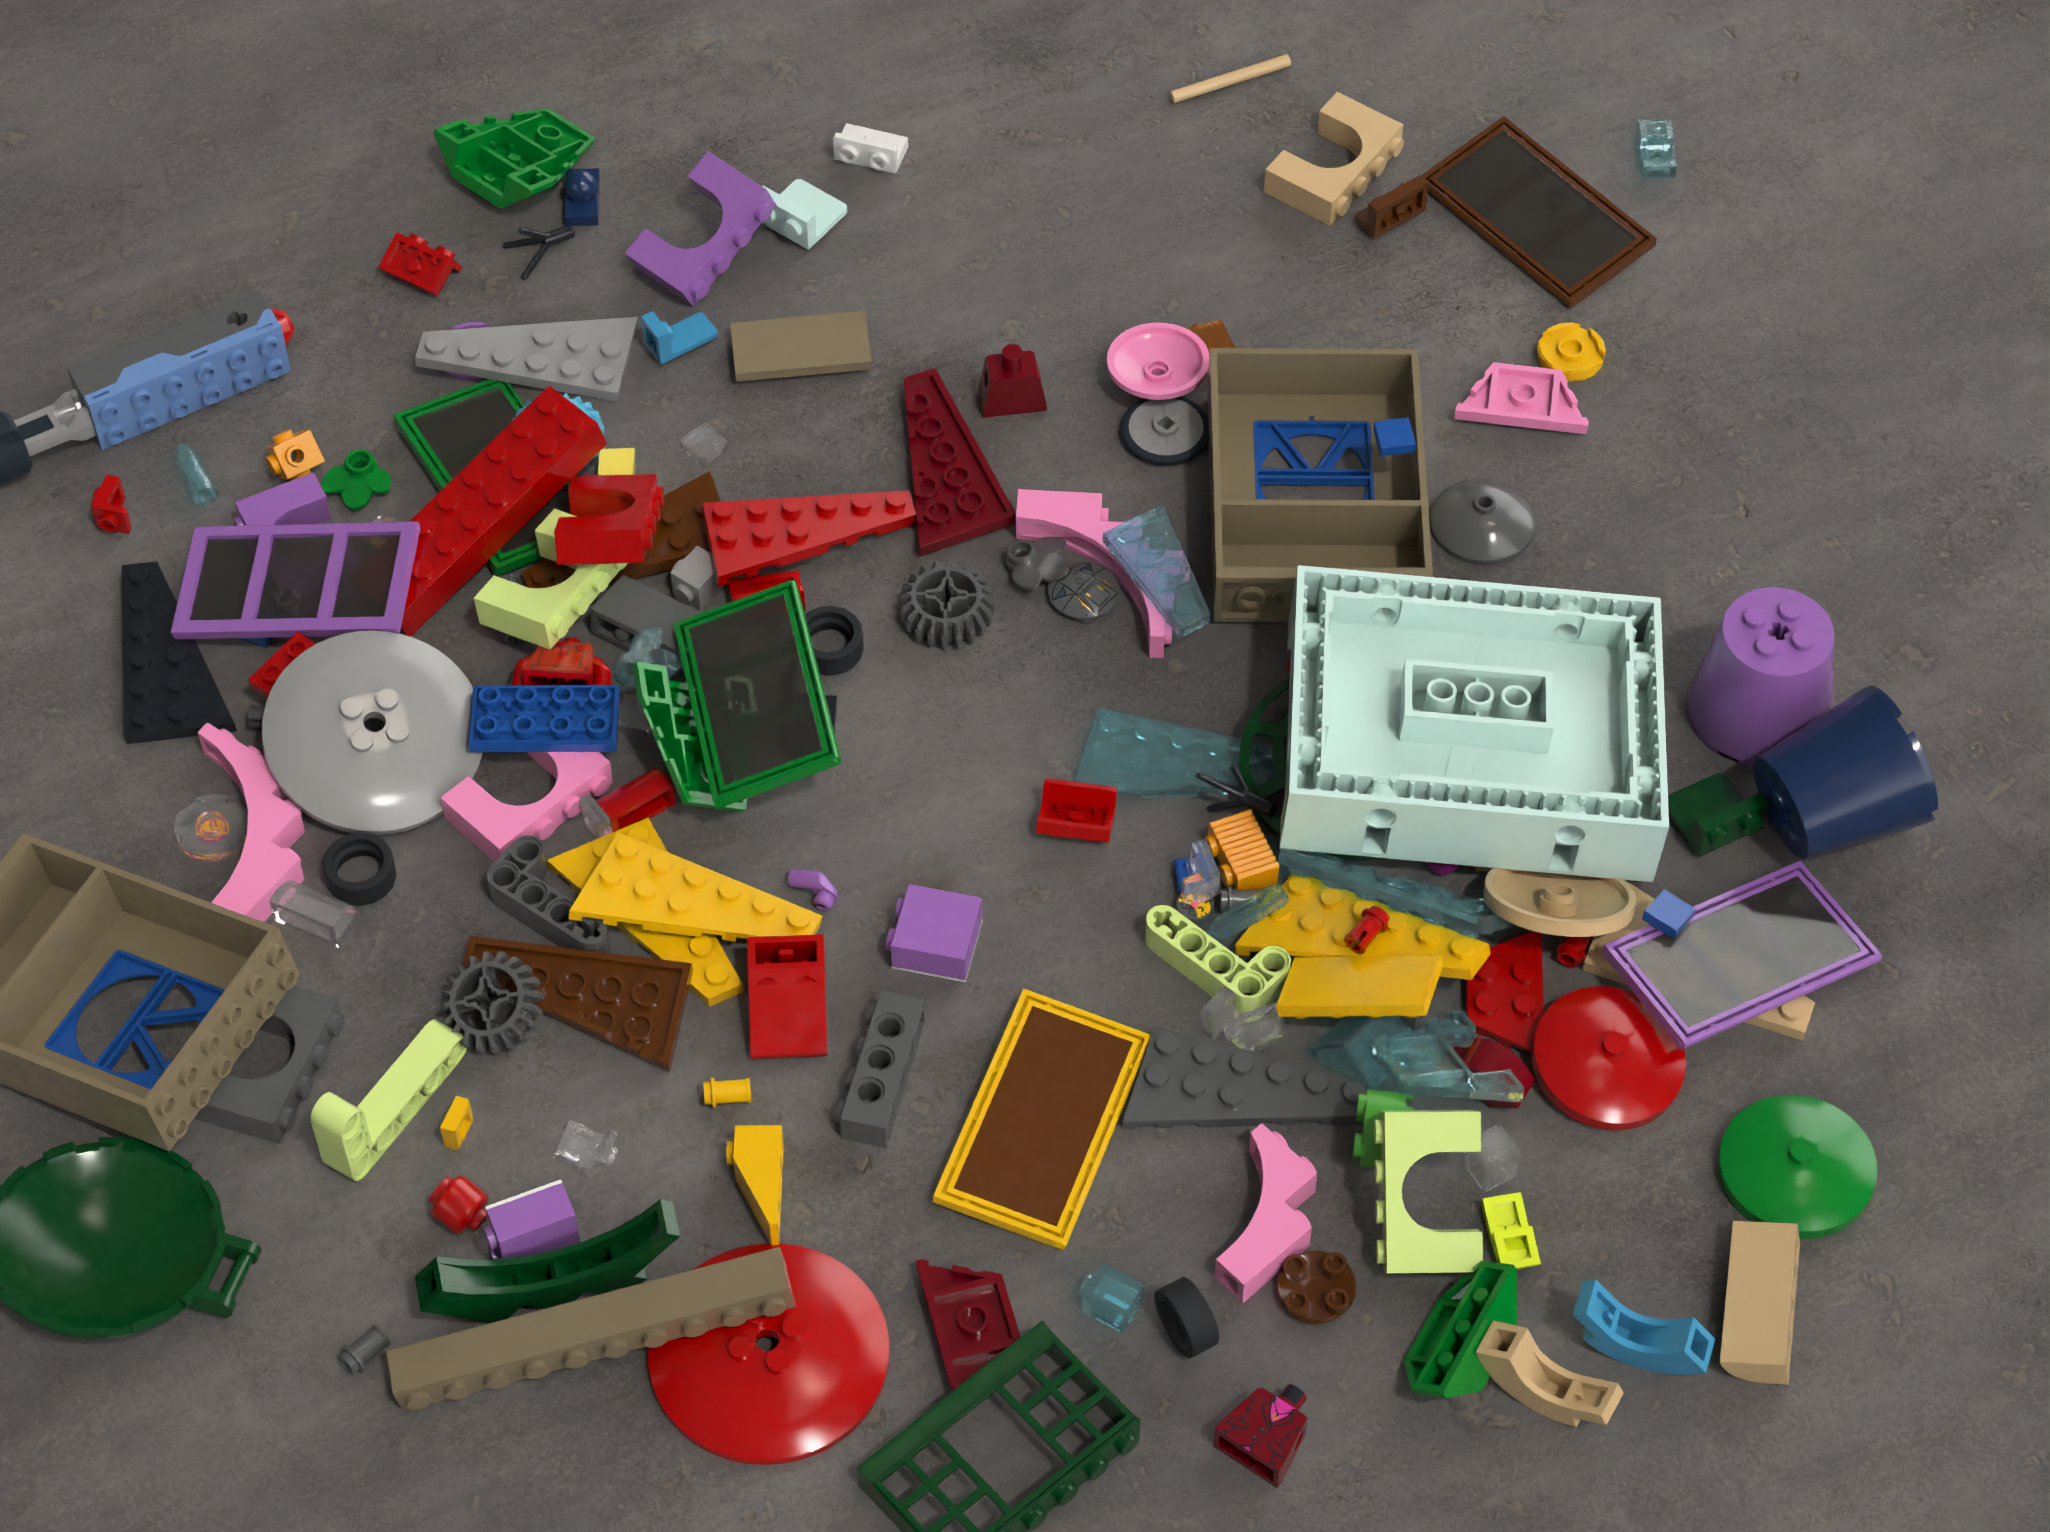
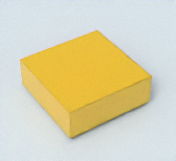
(456, 1123)

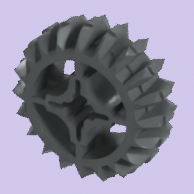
(967, 611)
(485, 974)

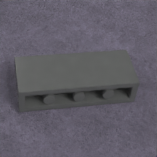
(635, 607)

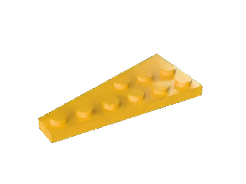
(682, 898)
(1322, 916)
(713, 973)

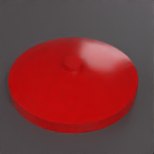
(1606, 1059)

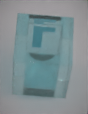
(1111, 1297)

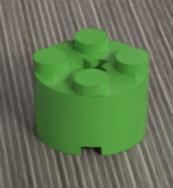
(1369, 1110)

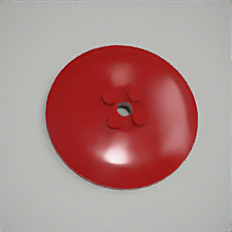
(786, 1399)

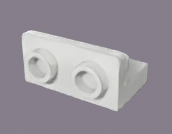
(870, 148)

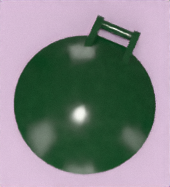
(114, 1240)

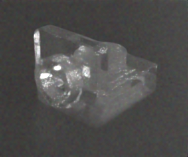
(1203, 875)

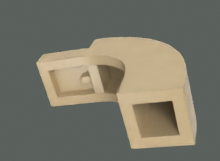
(1541, 1384)

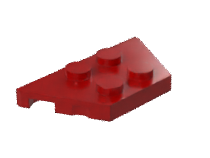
(1507, 992)

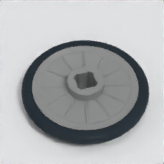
(1146, 433)

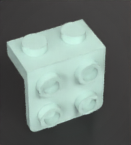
(804, 213)

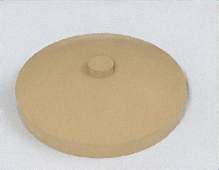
(1560, 902)

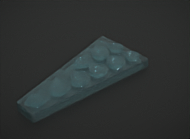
(1163, 757)

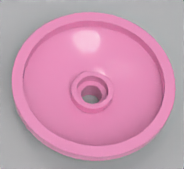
(1158, 361)

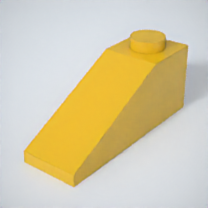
(759, 1172)

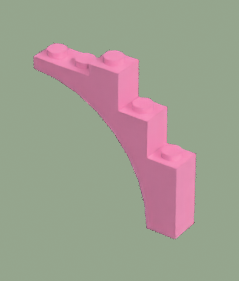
(1081, 522)
(271, 827)

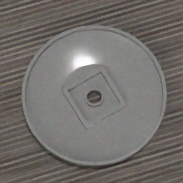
(360, 776)

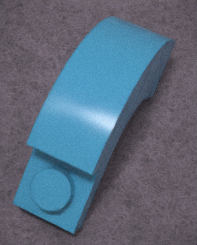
(1641, 1341)

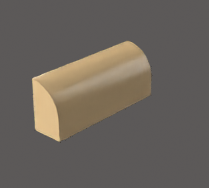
(1760, 1301)

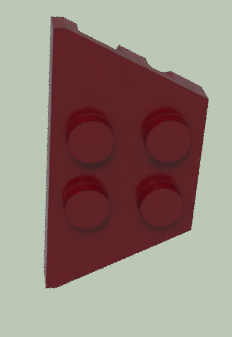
(968, 1317)

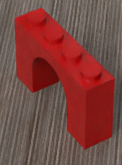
(612, 519)

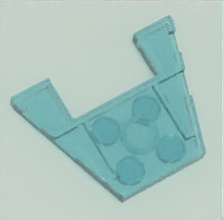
(1428, 1065)

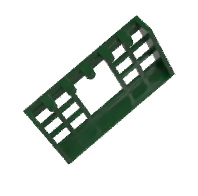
(990, 1379)

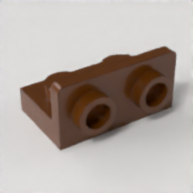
(1394, 207)

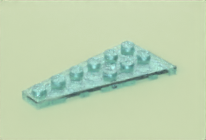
(1404, 893)

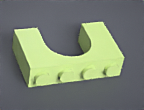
(543, 613)
(1404, 1140)

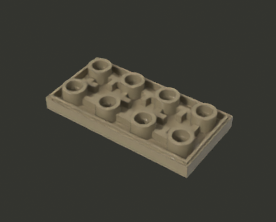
(800, 346)

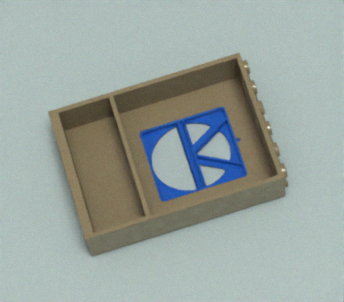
(1285, 393)
(87, 925)

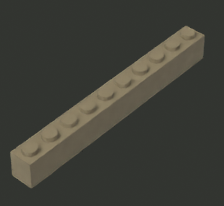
(590, 1329)

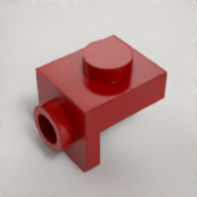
(108, 508)

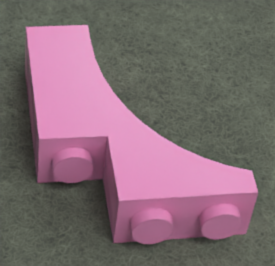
(1276, 1226)

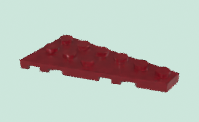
(951, 478)

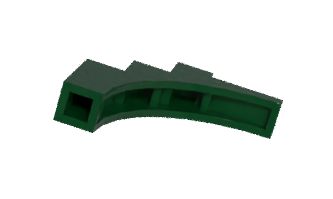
(499, 1287)

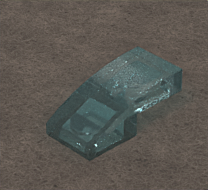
(1656, 148)

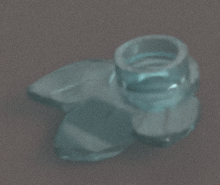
(646, 648)

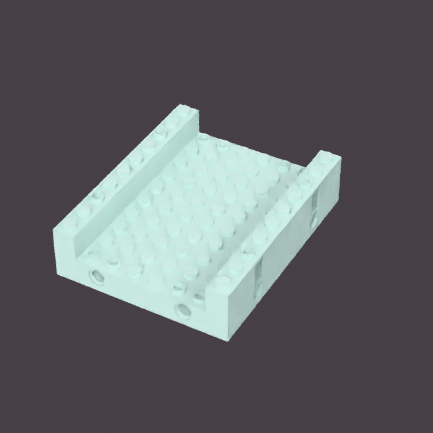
(1475, 724)

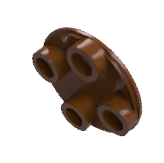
(1316, 1286)

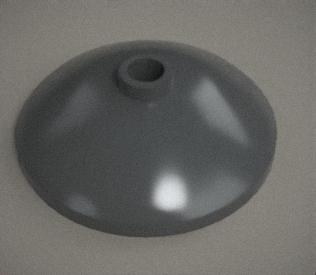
(1480, 533)

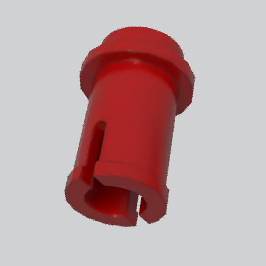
(1371, 924)
(1572, 951)

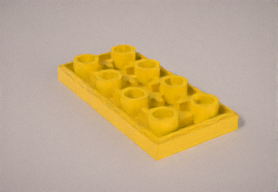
(1359, 986)

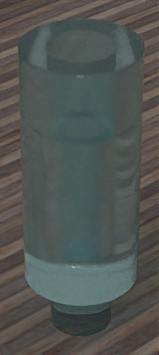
(195, 475)

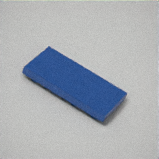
(544, 718)

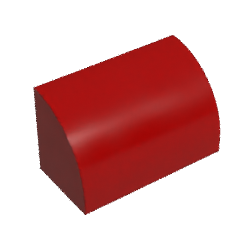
(638, 799)

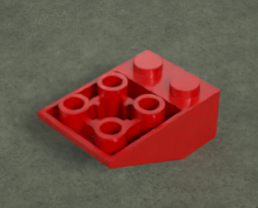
(787, 996)

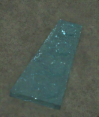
(1160, 568)

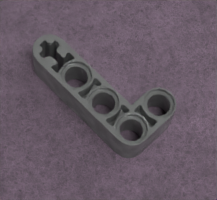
(552, 907)

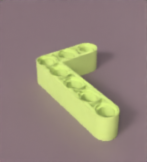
(356, 1137)

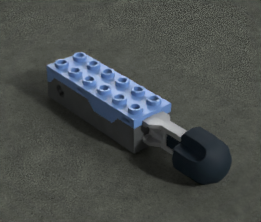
(155, 381)

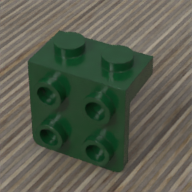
(1715, 813)

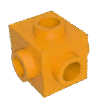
(305, 454)

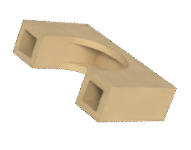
(1329, 191)

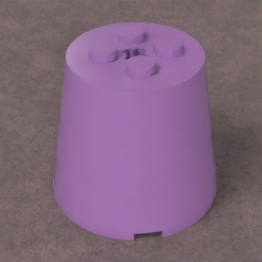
(1763, 674)

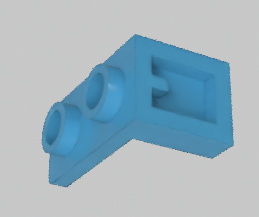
(675, 340)

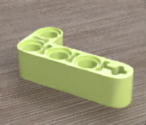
(1171, 934)

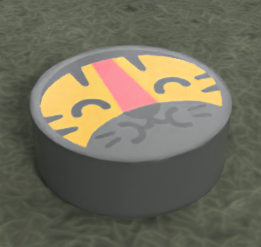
(1196, 912)

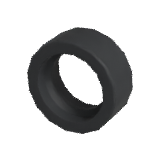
(842, 620)
(354, 846)
(1186, 1317)

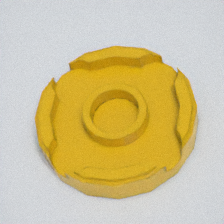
(1572, 350)

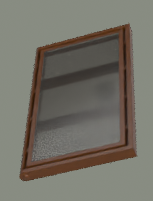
(1538, 212)

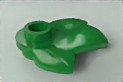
(357, 480)

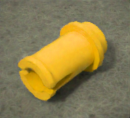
(726, 1091)

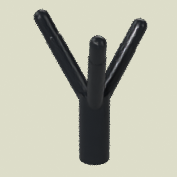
(540, 237)
(1245, 796)

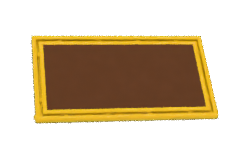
(1042, 1119)

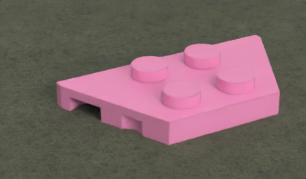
(1523, 399)

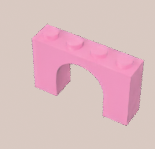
(497, 825)

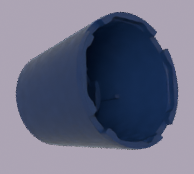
(1846, 778)

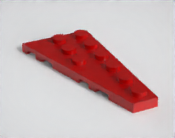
(791, 529)

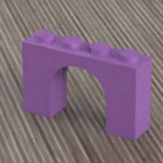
(693, 270)
(286, 504)

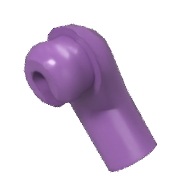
(817, 882)

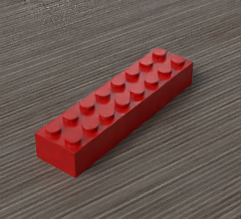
(496, 499)

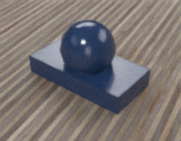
(582, 197)

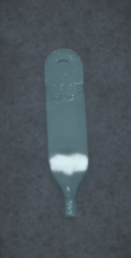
(1248, 912)

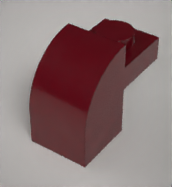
(1490, 1056)

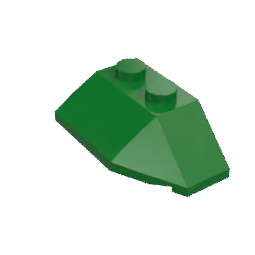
(1444, 1352)

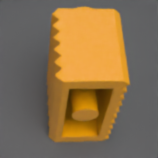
(1242, 852)

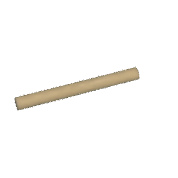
(1230, 78)

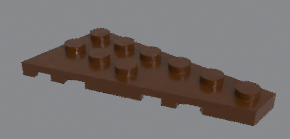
(677, 534)
(608, 995)

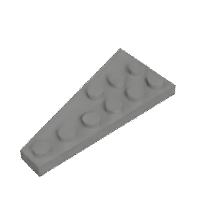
(568, 356)

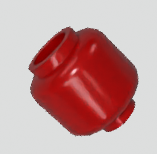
(459, 1204)

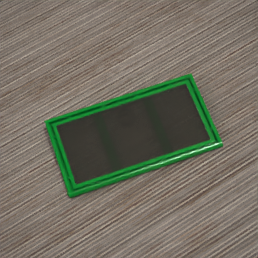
(453, 432)
(756, 694)

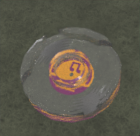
(211, 827)

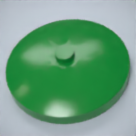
(1797, 1165)

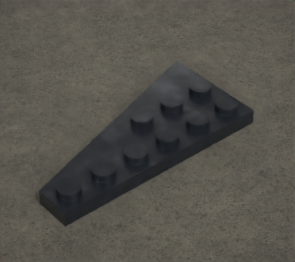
(164, 677)

